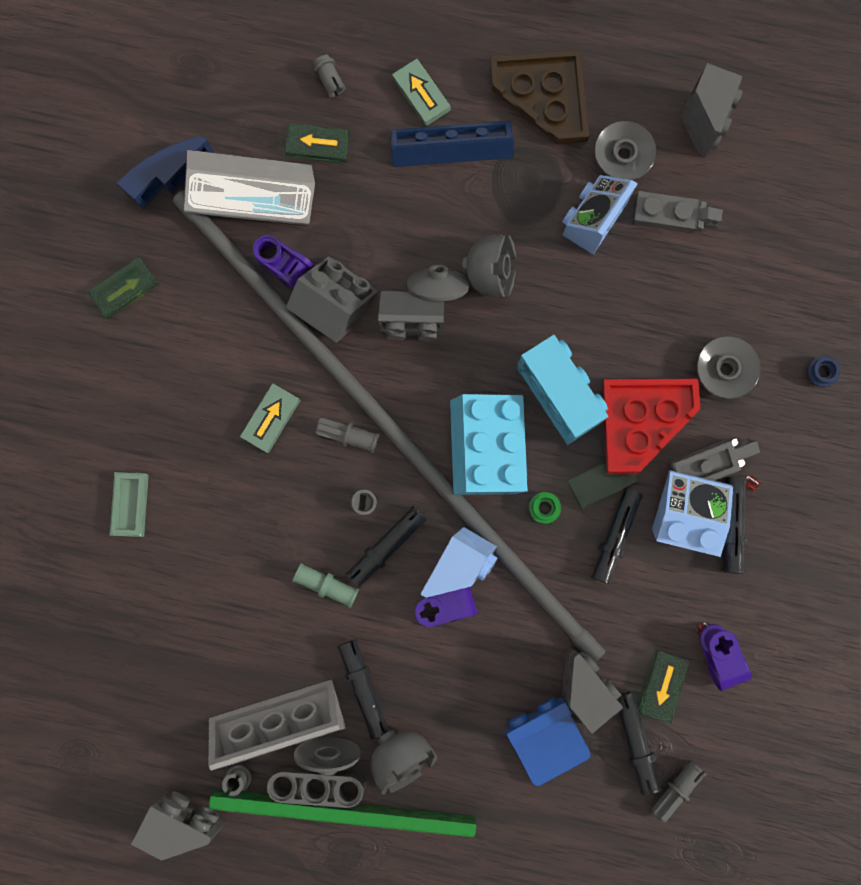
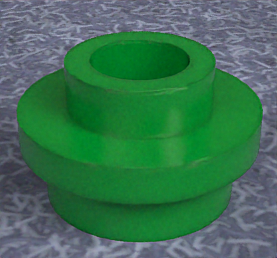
(554, 503)

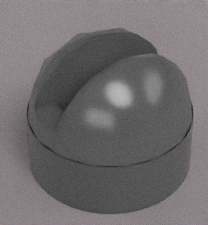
(369, 502)

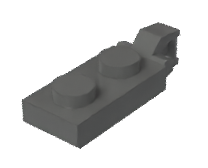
(674, 212)
(717, 459)

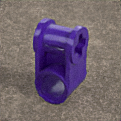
(285, 265)
(450, 605)
(726, 660)

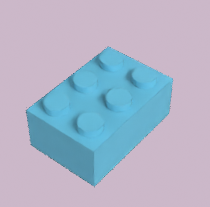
(562, 389)
(488, 444)

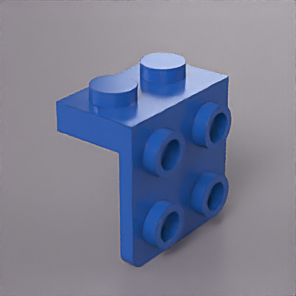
(547, 741)

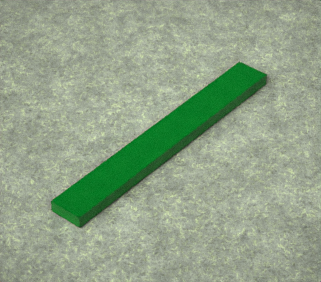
(358, 815)

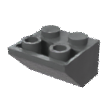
(710, 106)
(331, 298)
(407, 315)
(586, 694)
(176, 827)

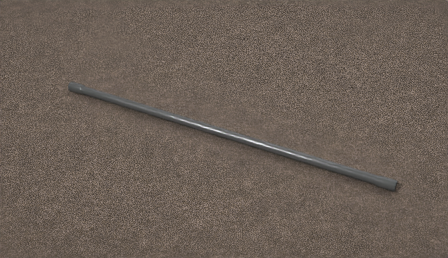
(580, 637)

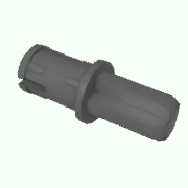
(347, 434)
(678, 791)

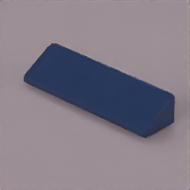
(452, 143)

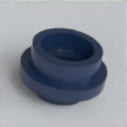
(831, 367)

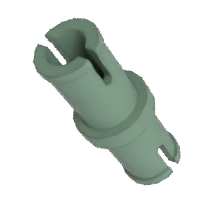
(325, 585)

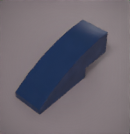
(160, 171)

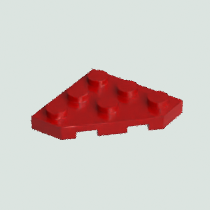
(644, 419)

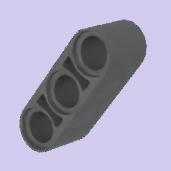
(302, 794)

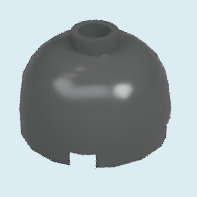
(490, 265)
(400, 759)

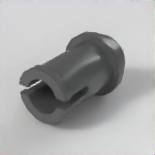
(325, 68)
(244, 780)

